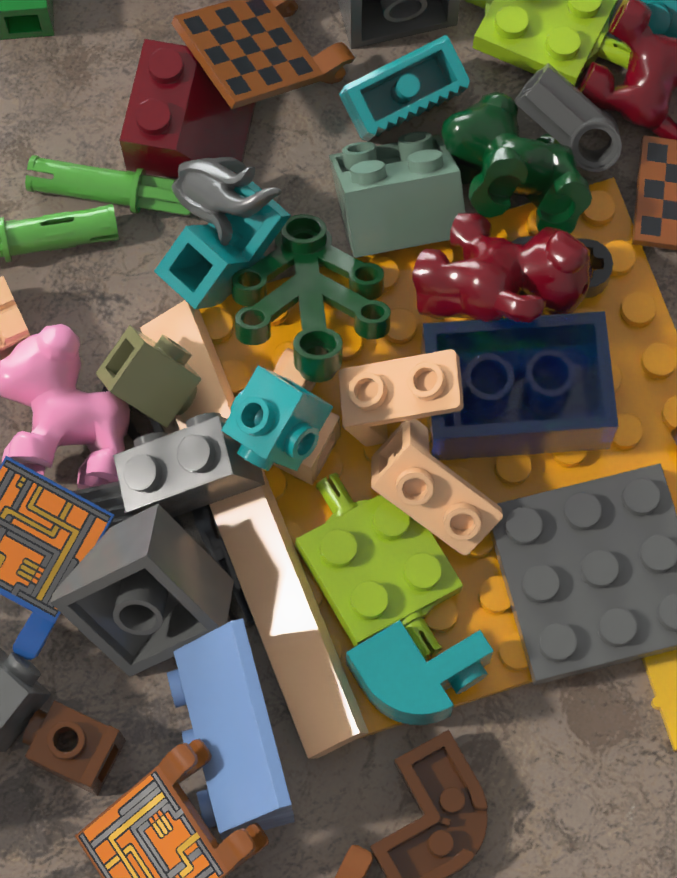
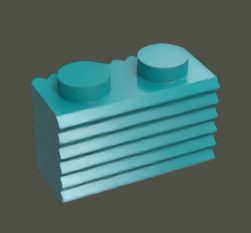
(405, 88)

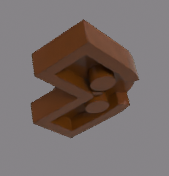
(451, 810)

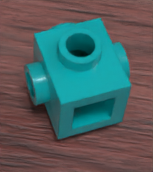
(276, 420)

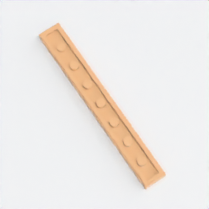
(270, 568)

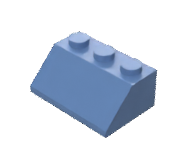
(231, 718)

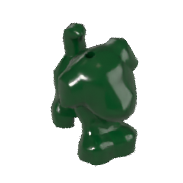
(501, 163)

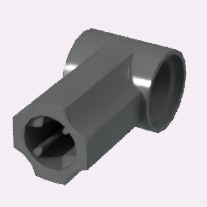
(568, 115)

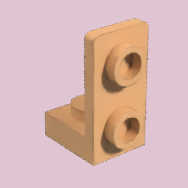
(398, 392)
(430, 490)

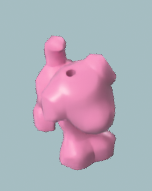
(44, 377)

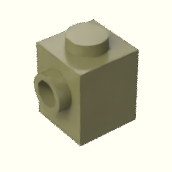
(150, 375)

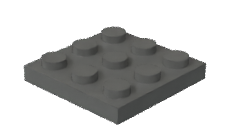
(591, 572)

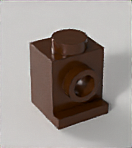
(91, 758)

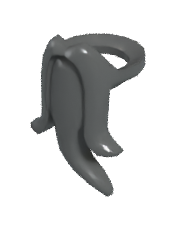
(208, 192)

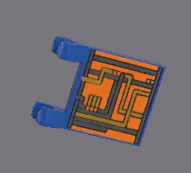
(41, 542)

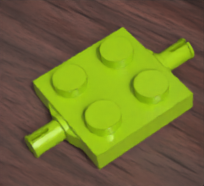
(551, 32)
(377, 567)

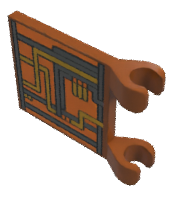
(159, 831)

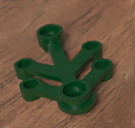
(306, 244)

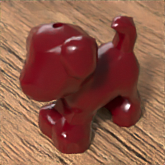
(650, 73)
(485, 285)

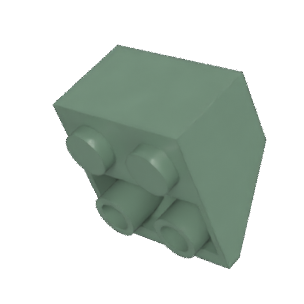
(397, 193)

